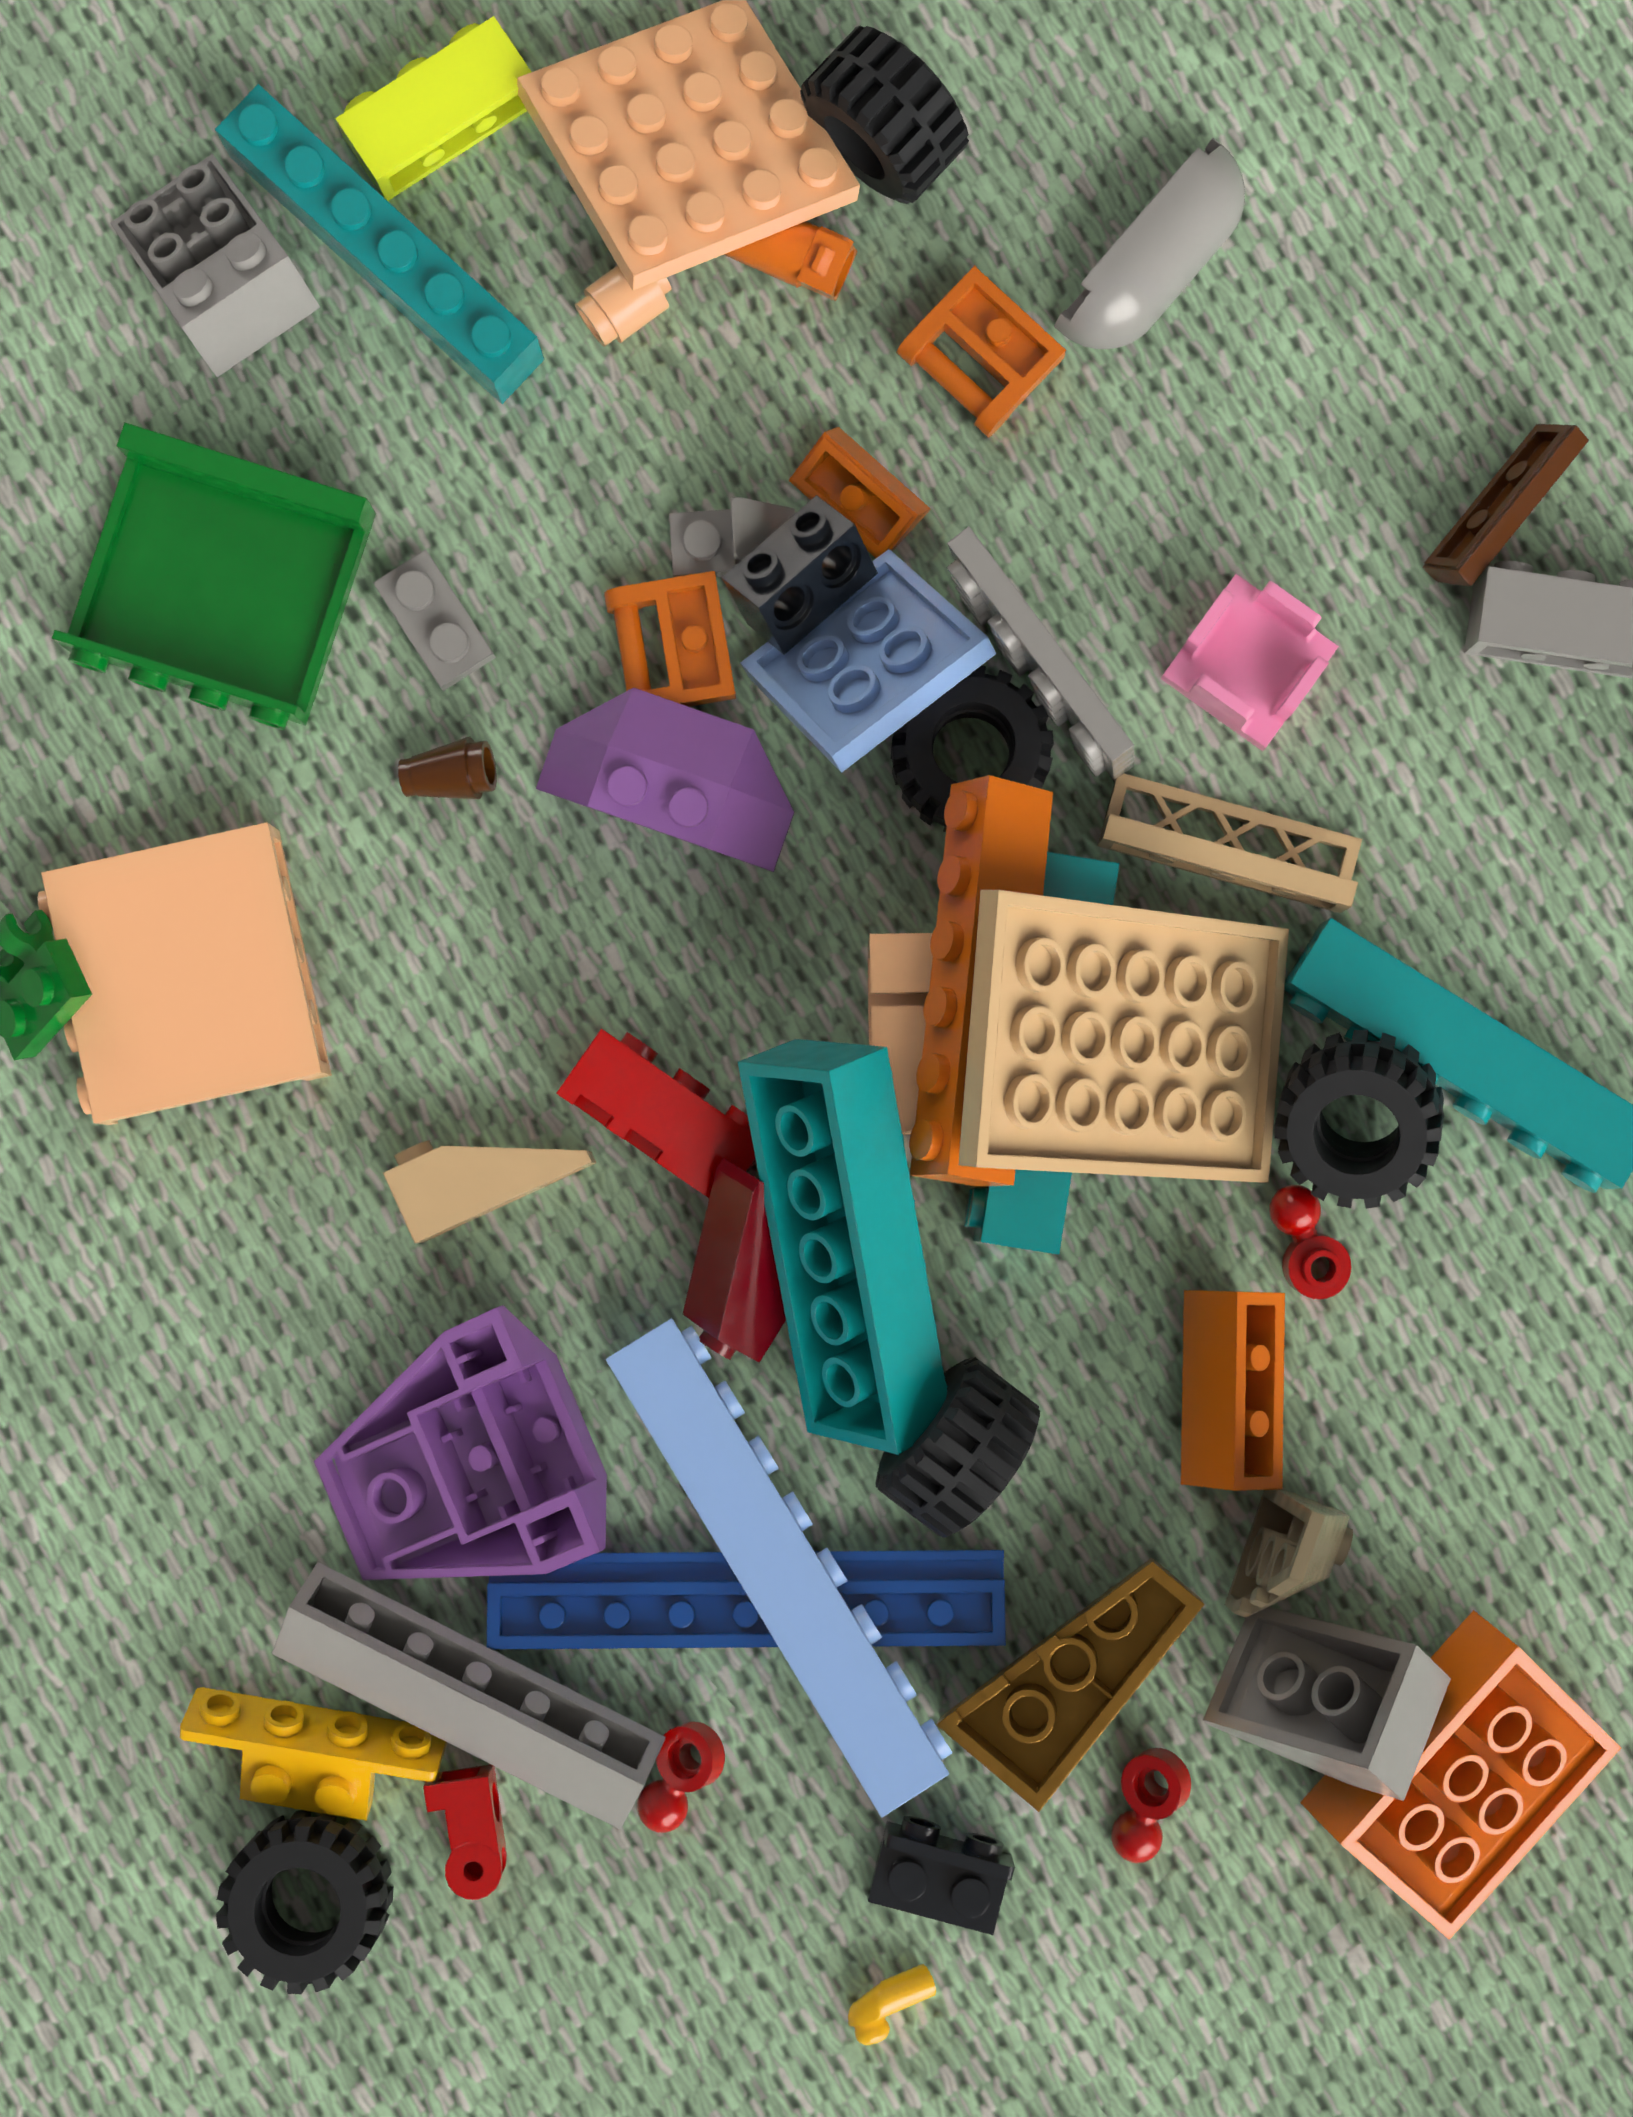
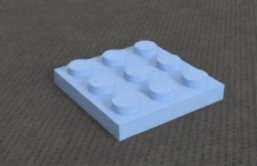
(871, 663)

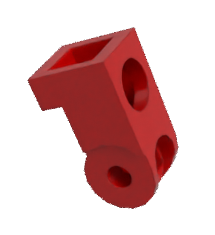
(473, 1828)

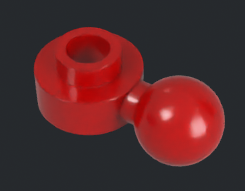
(1297, 1214)
(663, 1802)
(1137, 1832)

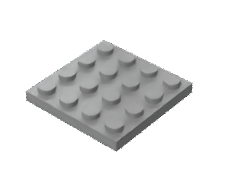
(1031, 647)

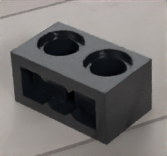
(800, 574)

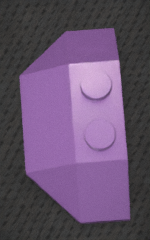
(673, 775)

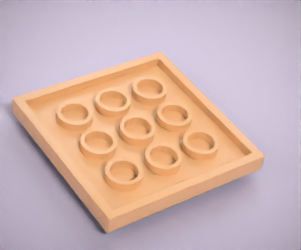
(687, 141)

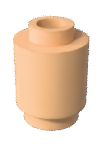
(618, 312)

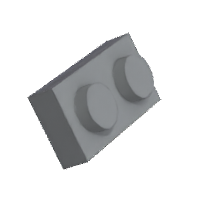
(434, 620)

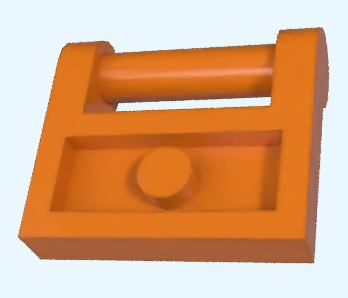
(995, 336)
(690, 637)

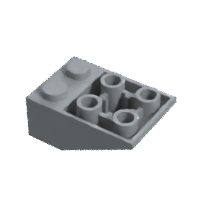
(215, 265)

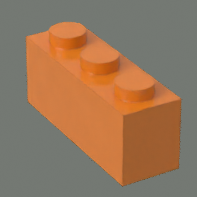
(1233, 1390)

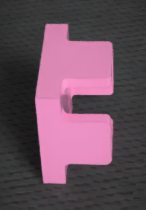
(1252, 659)

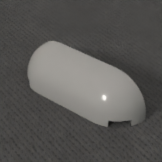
(1158, 252)

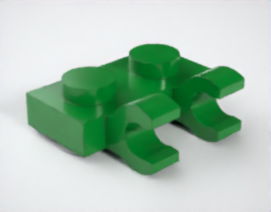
(43, 992)

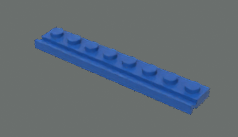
(701, 1604)

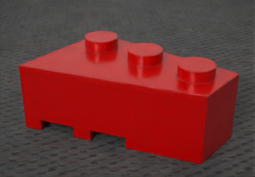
(658, 1112)

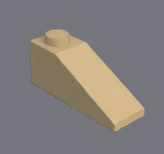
(461, 1183)

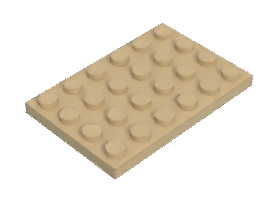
(1121, 1041)

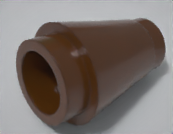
(450, 771)

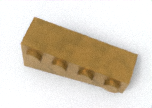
(1072, 1683)

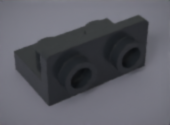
(941, 1875)

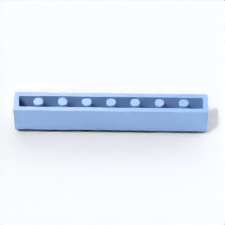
(779, 1568)

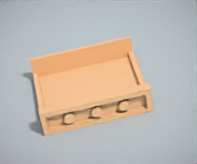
(187, 973)

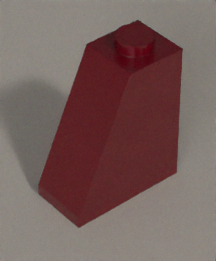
(734, 1274)

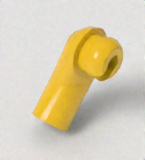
(886, 1998)

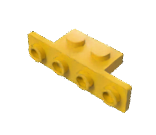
(310, 1753)

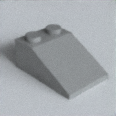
(1330, 1698)

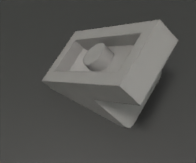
(722, 537)

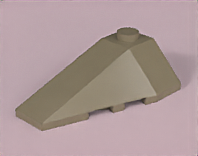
(1287, 1550)

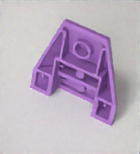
(470, 1463)

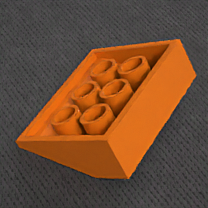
(1486, 1788)

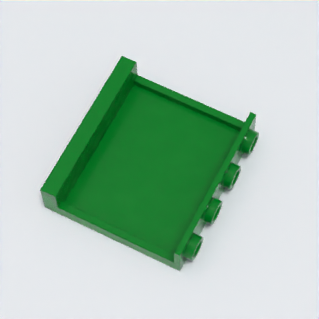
(218, 578)

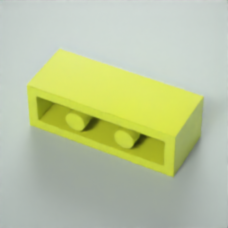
(435, 108)

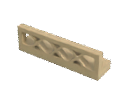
(1233, 862)

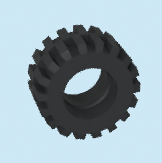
(886, 114)
(978, 697)
(1349, 1166)
(964, 1452)
(272, 1943)

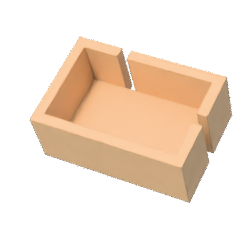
(896, 997)

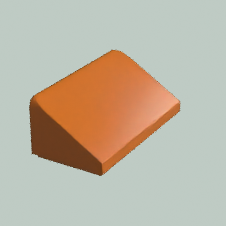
(859, 490)

